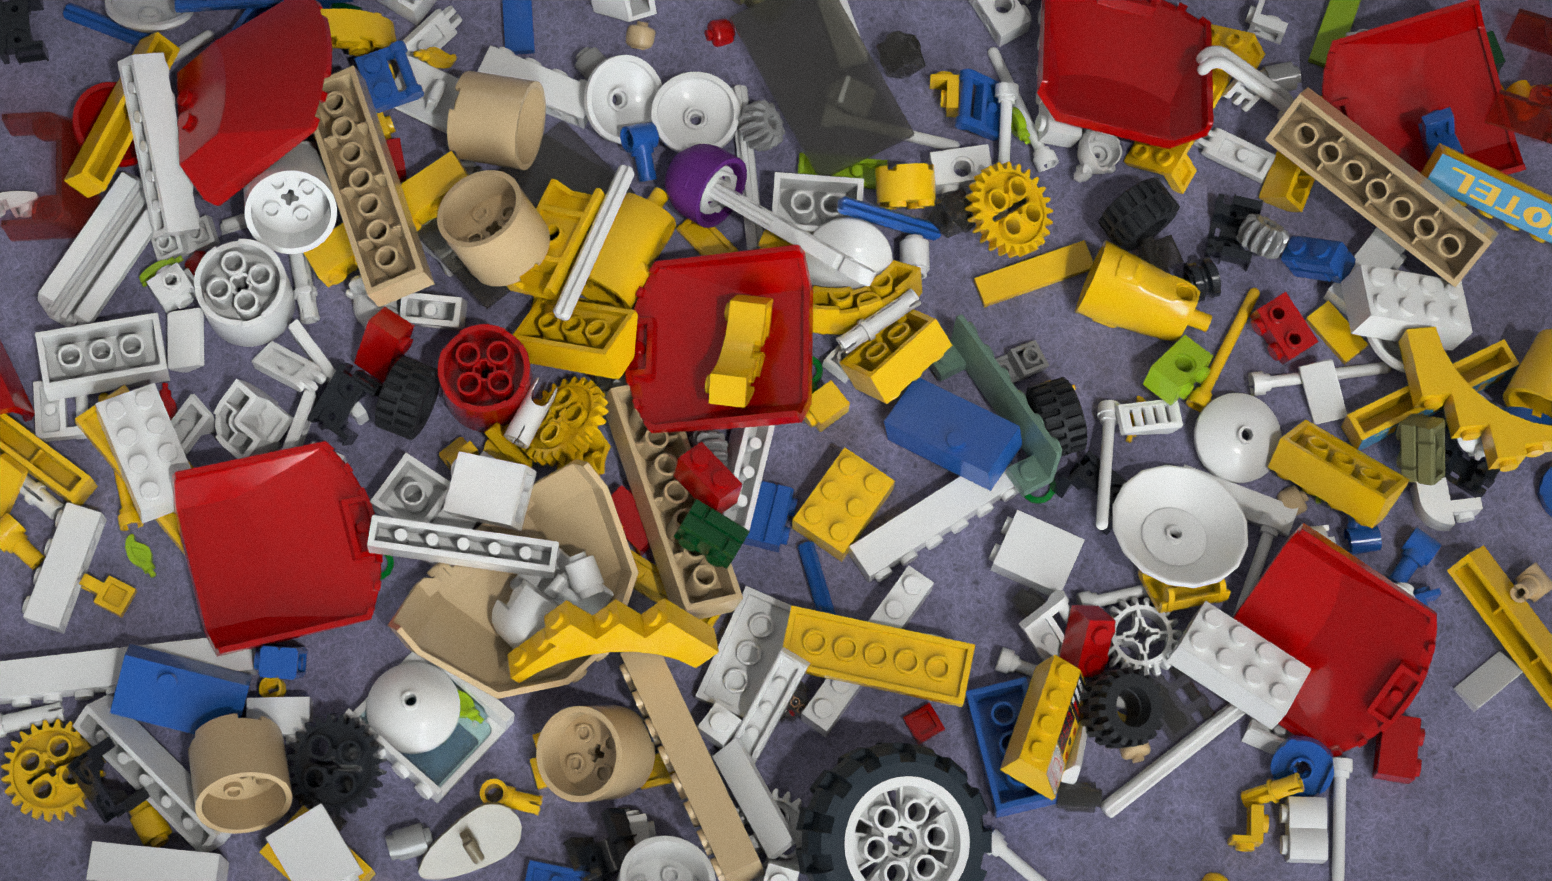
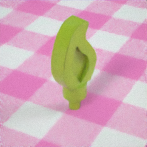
(1019, 126)
(151, 271)
(140, 555)
(468, 708)

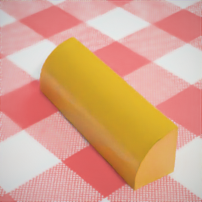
(1286, 185)

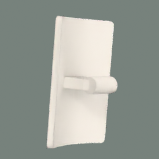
(437, 98)
(561, 589)

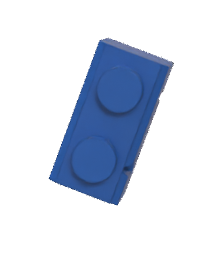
(1318, 258)
(770, 517)
(281, 661)

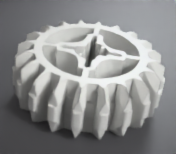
(1153, 636)

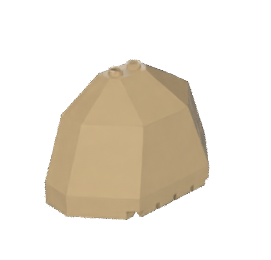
(451, 612)

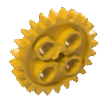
(1021, 228)
(569, 421)
(43, 745)

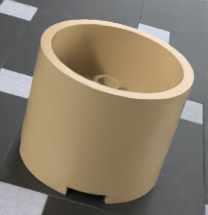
(497, 120)
(493, 227)
(573, 759)
(239, 774)

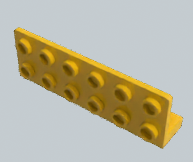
(1175, 162)

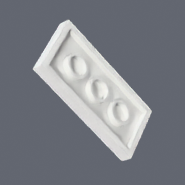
(745, 652)

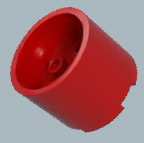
(491, 400)

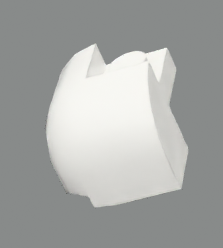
(249, 421)
(522, 614)

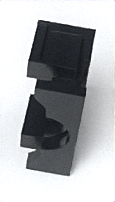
(16, 28)
(1226, 246)
(340, 399)
(1087, 476)
(1467, 480)
(87, 775)
(604, 857)

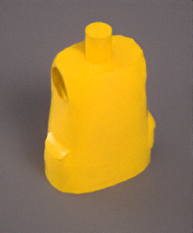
(629, 250)
(1139, 296)

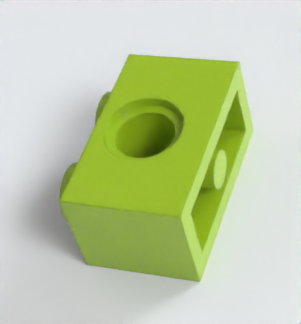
(1178, 370)

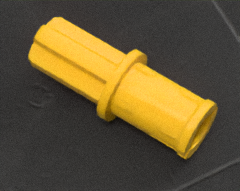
(1273, 790)

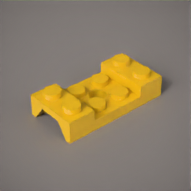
(571, 216)

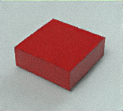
(924, 723)

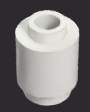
(915, 251)
(584, 575)

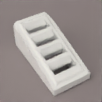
(1167, 416)

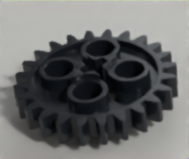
(339, 735)

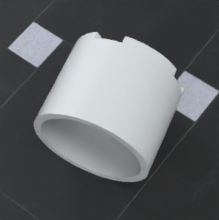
(294, 219)
(252, 314)
(666, 860)

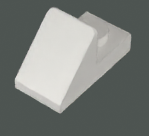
(192, 422)

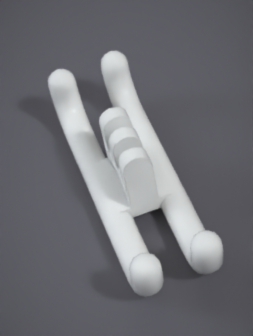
(1248, 81)

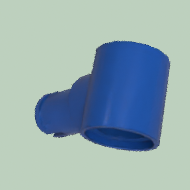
(640, 141)
(1362, 538)
(1416, 552)

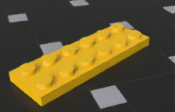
(880, 656)

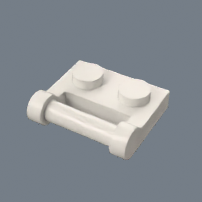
(52, 416)
(1042, 628)

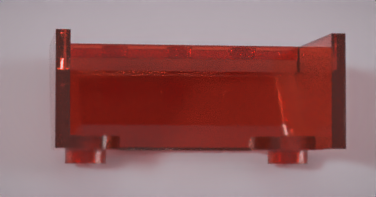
(1518, 113)
(59, 214)

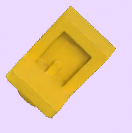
(451, 452)
(1256, 827)

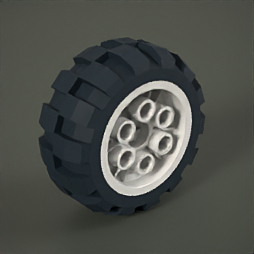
(859, 790)

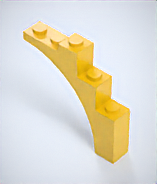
(1469, 415)
(615, 628)

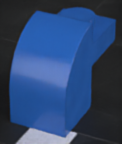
(1438, 128)

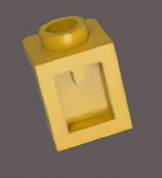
(949, 89)

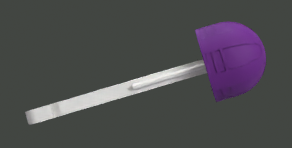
(709, 184)

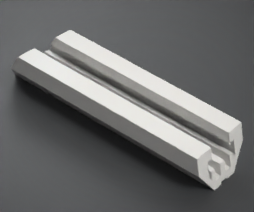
(99, 255)

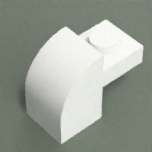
(1437, 510)

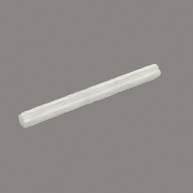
(752, 230)
(593, 243)
(1171, 760)

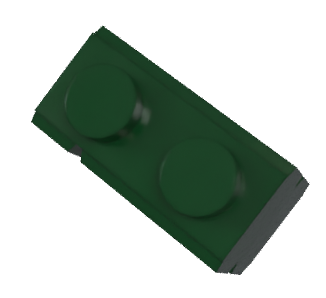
(711, 534)

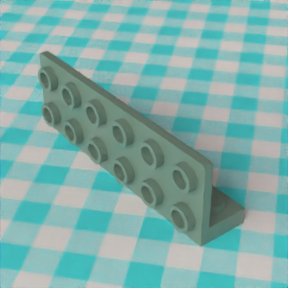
(1009, 403)

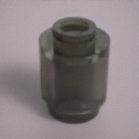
(1027, 602)
(1079, 797)

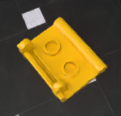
(1170, 598)

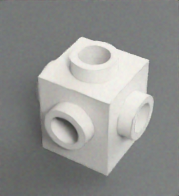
(173, 287)

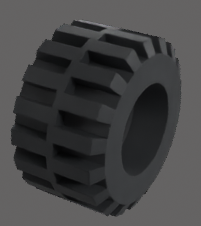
(1139, 213)
(407, 398)
(1061, 413)
(1142, 702)

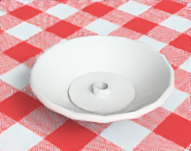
(1192, 508)

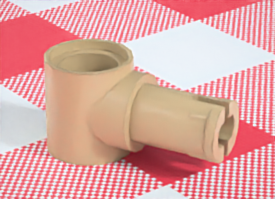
(1531, 584)

